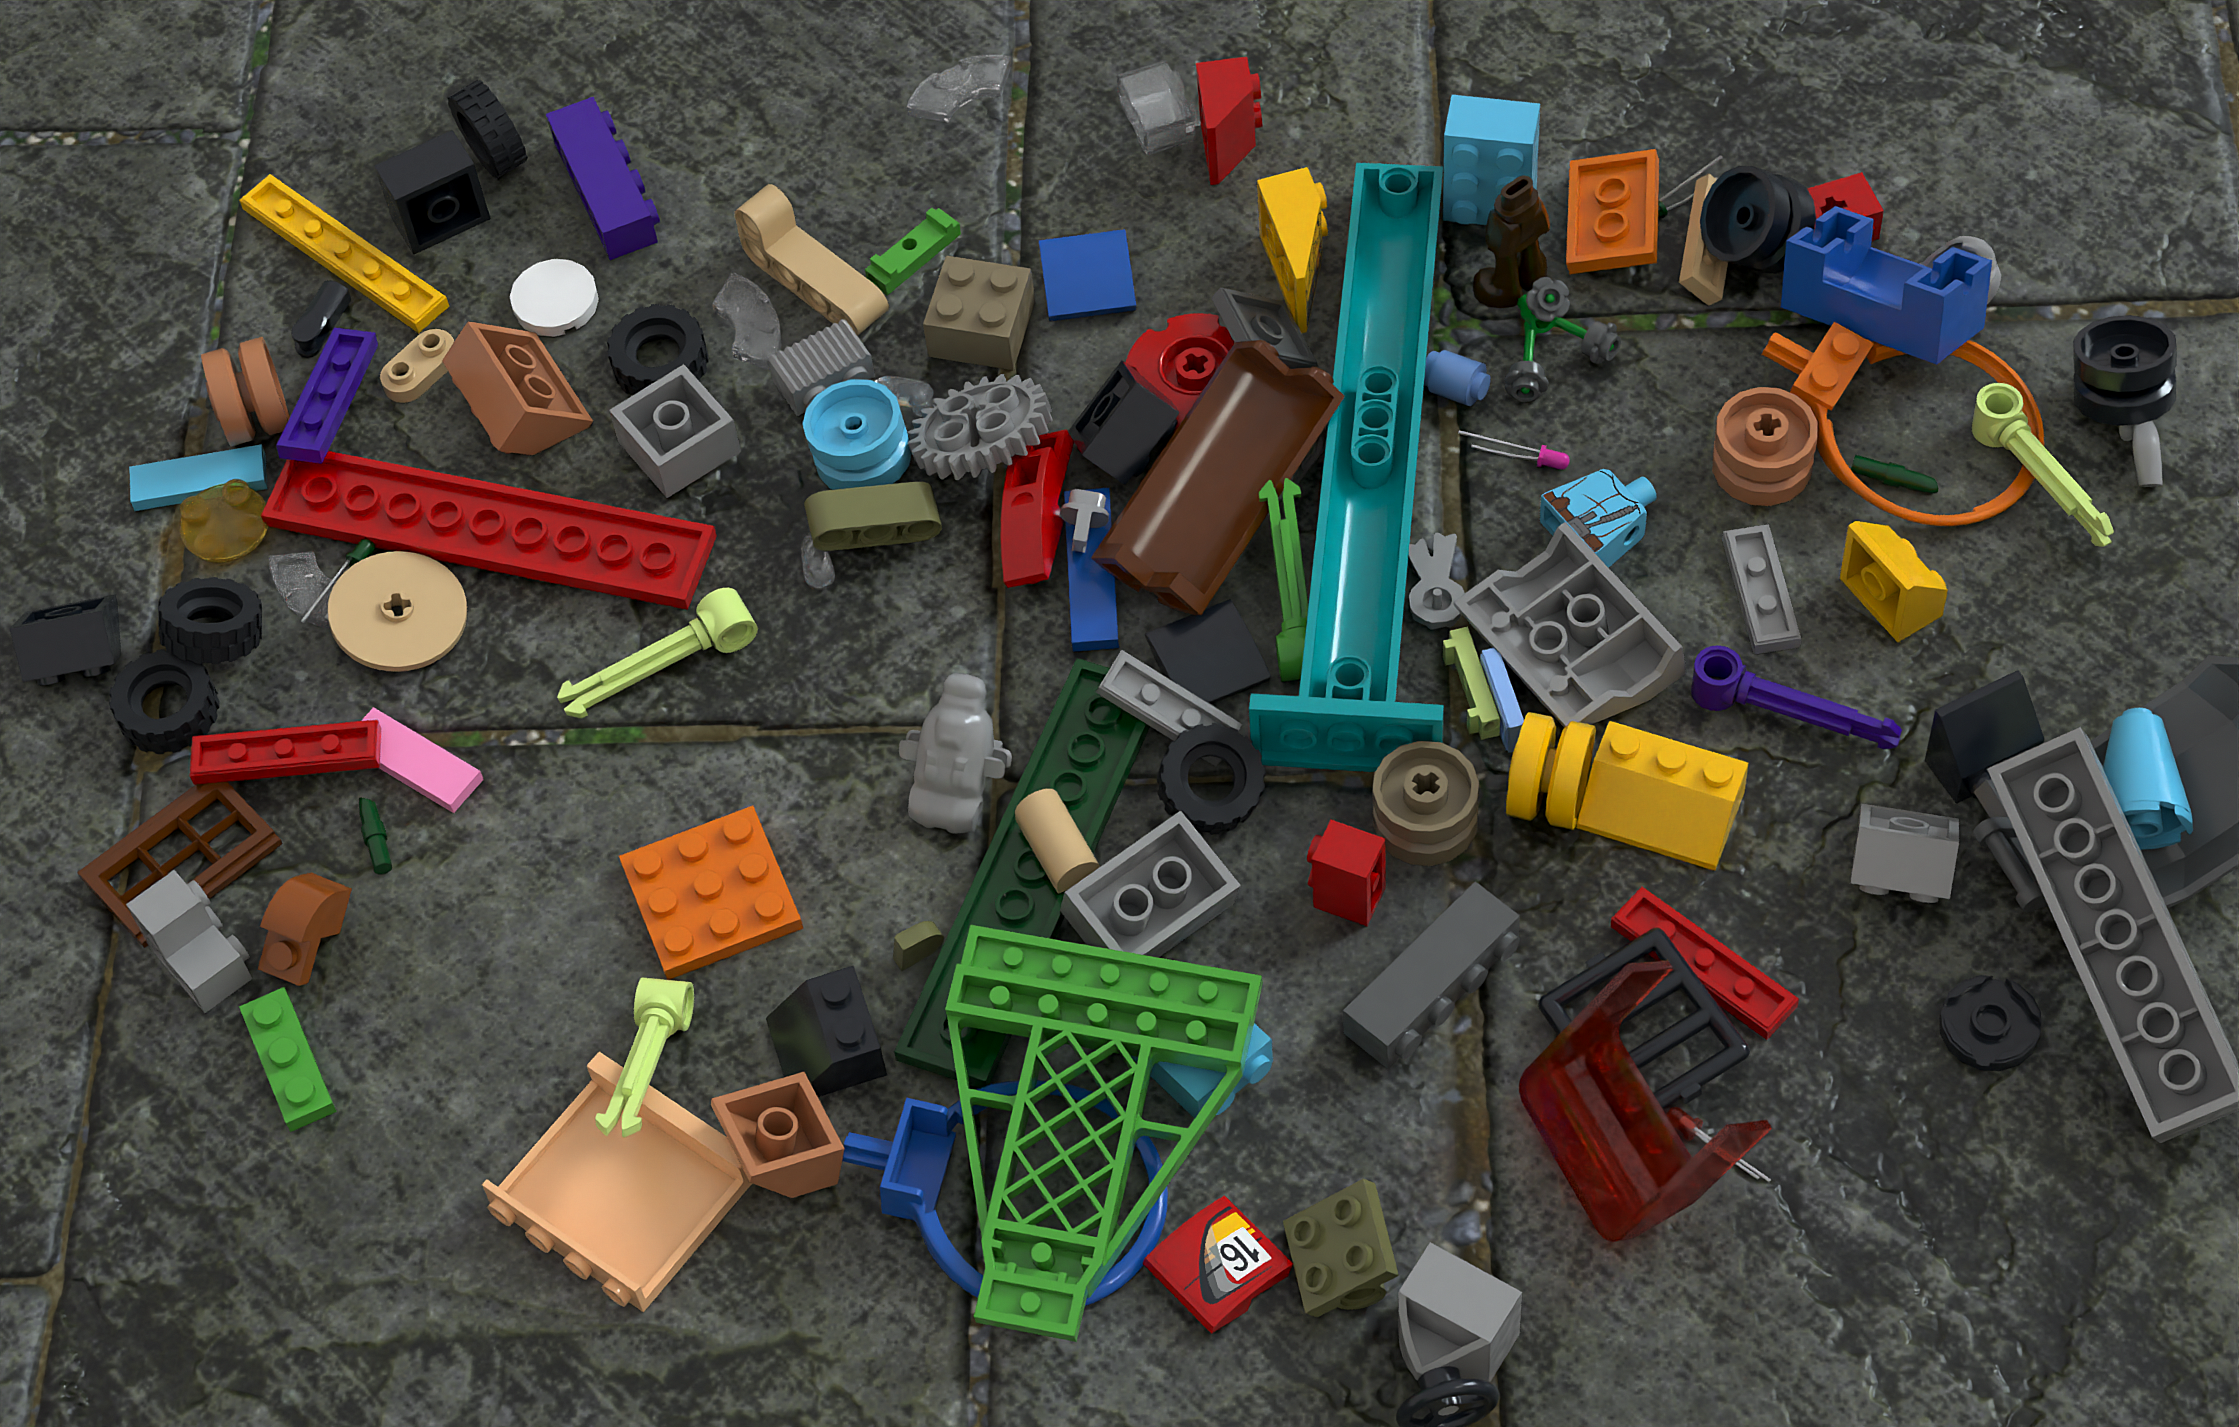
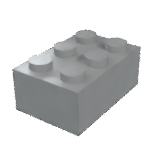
(1152, 892)

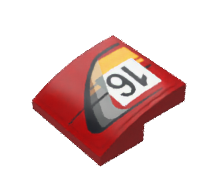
(1217, 1264)

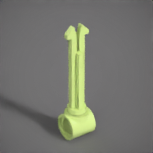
(2001, 423)
(722, 622)
(659, 1011)

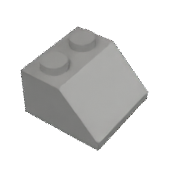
(1905, 853)

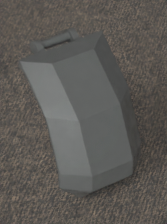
(2204, 739)

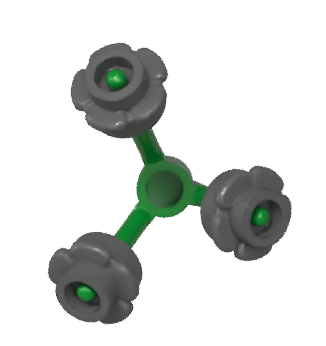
(1541, 311)

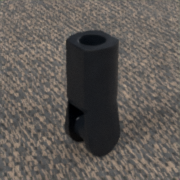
(320, 318)

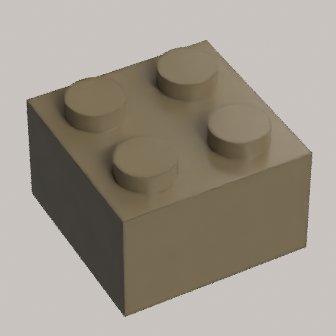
(979, 312)

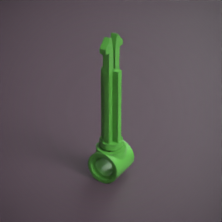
(1289, 578)

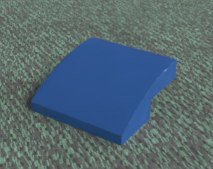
(1087, 275)

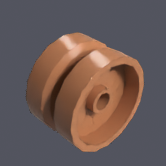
(240, 393)
(1764, 446)

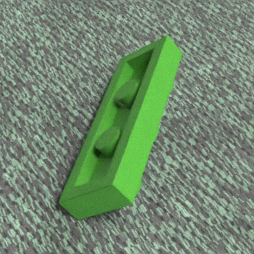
(287, 1059)

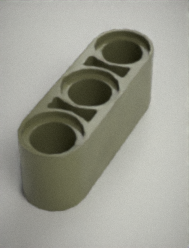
(872, 516)

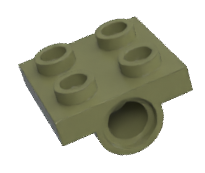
(1341, 1250)

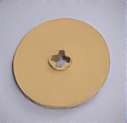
(364, 619)

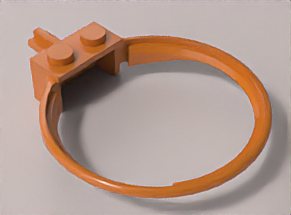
(1828, 373)

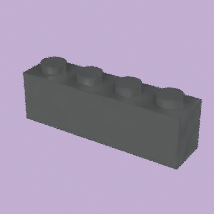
(1432, 976)

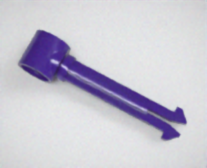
(1747, 688)

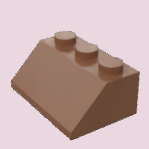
(514, 388)

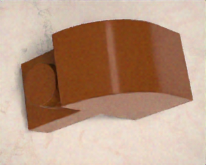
(296, 920)

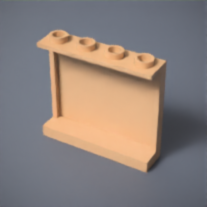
(619, 1203)

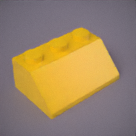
(1662, 795)

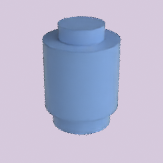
(1456, 377)

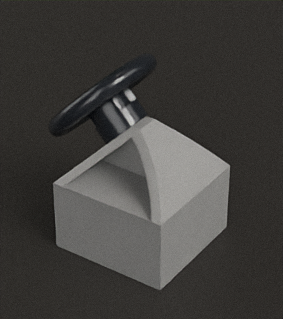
(1454, 1338)

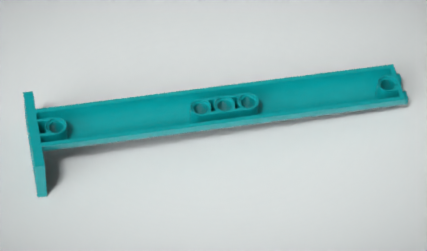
(1367, 493)

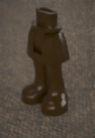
(1513, 238)

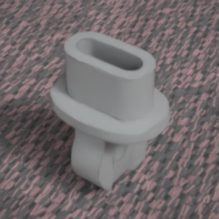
(1084, 511)

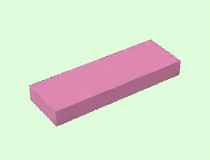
(424, 764)

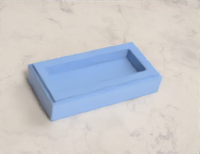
(1504, 697)

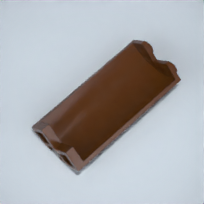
(1204, 488)

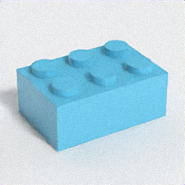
(1485, 150)

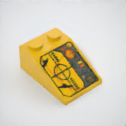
(1292, 236)

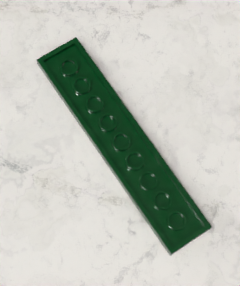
(1086, 761)

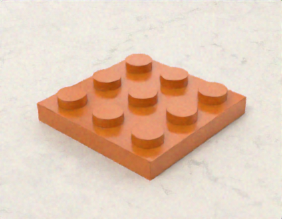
(710, 892)

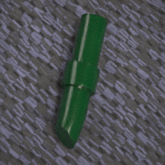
(1893, 474)
(374, 836)

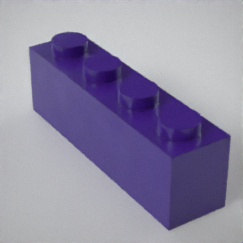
(602, 177)

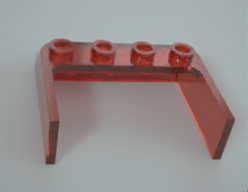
(1611, 1127)

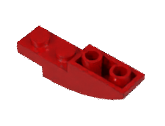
(1031, 509)

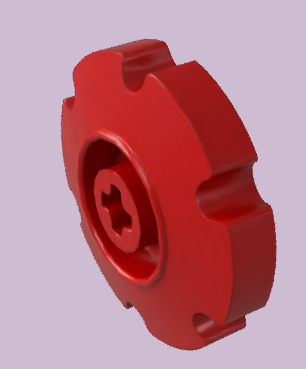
(1181, 357)

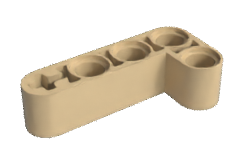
(805, 265)

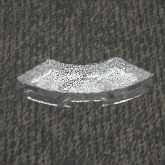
(970, 80)
(752, 318)
(301, 584)

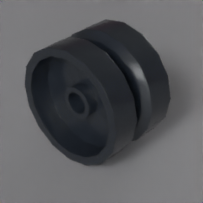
(1753, 215)
(2124, 370)

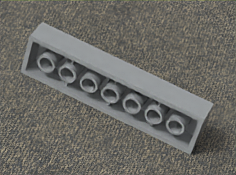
(2120, 935)

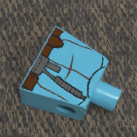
(1600, 512)

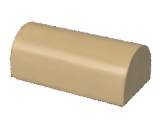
(1055, 839)

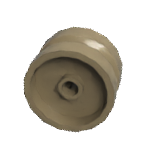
(1425, 803)

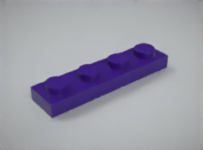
(327, 395)

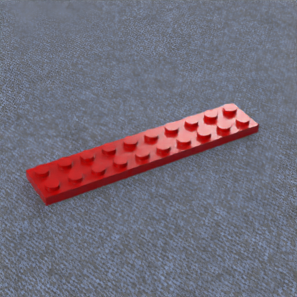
(493, 527)

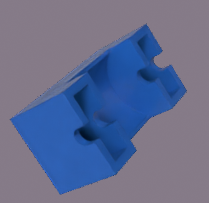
(1881, 295)

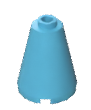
(2147, 779)

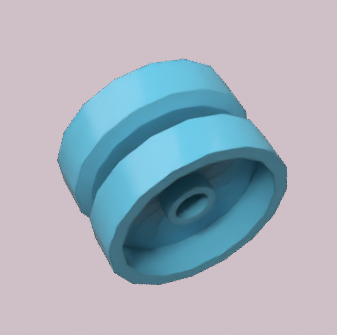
(857, 435)

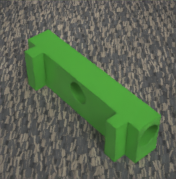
(925, 241)

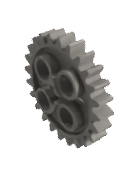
(980, 427)

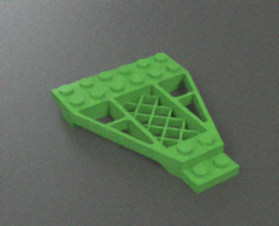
(1101, 1002)

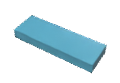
(177, 479)

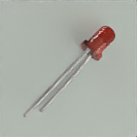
(1691, 1127)

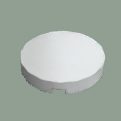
(554, 297)

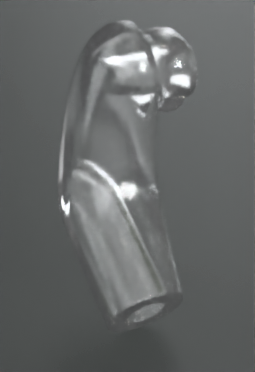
(909, 392)
(816, 565)

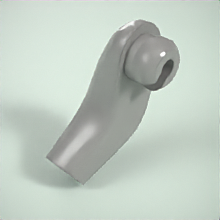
(2145, 452)

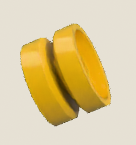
(1543, 769)

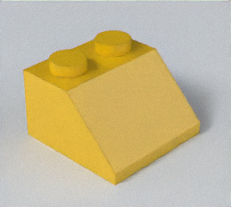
(1891, 579)

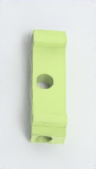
(1483, 714)

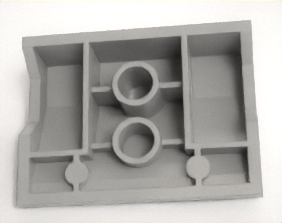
(1574, 633)

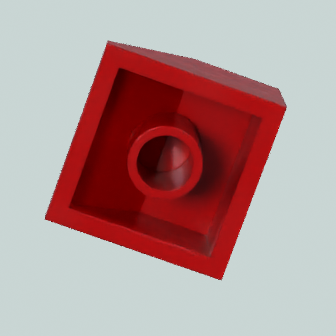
(1227, 113)

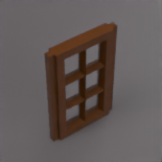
(162, 825)

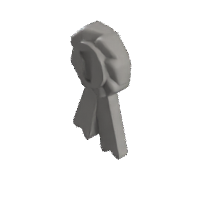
(1434, 595)

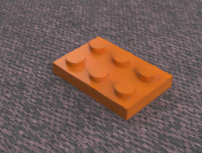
(1613, 211)

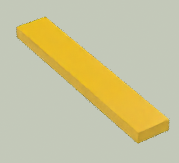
(344, 253)

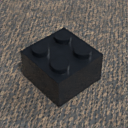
(432, 192)

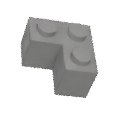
(188, 940)

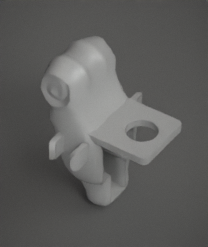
(954, 757)

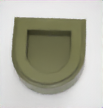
(916, 944)

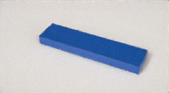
(1091, 590)

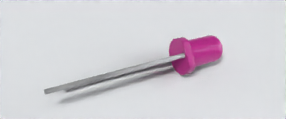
(1546, 456)

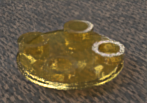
(223, 522)

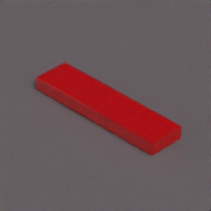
(285, 752)
(1727, 976)

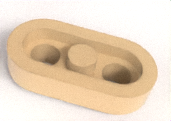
(420, 362)

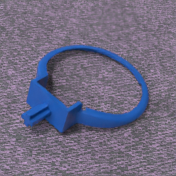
(918, 1163)

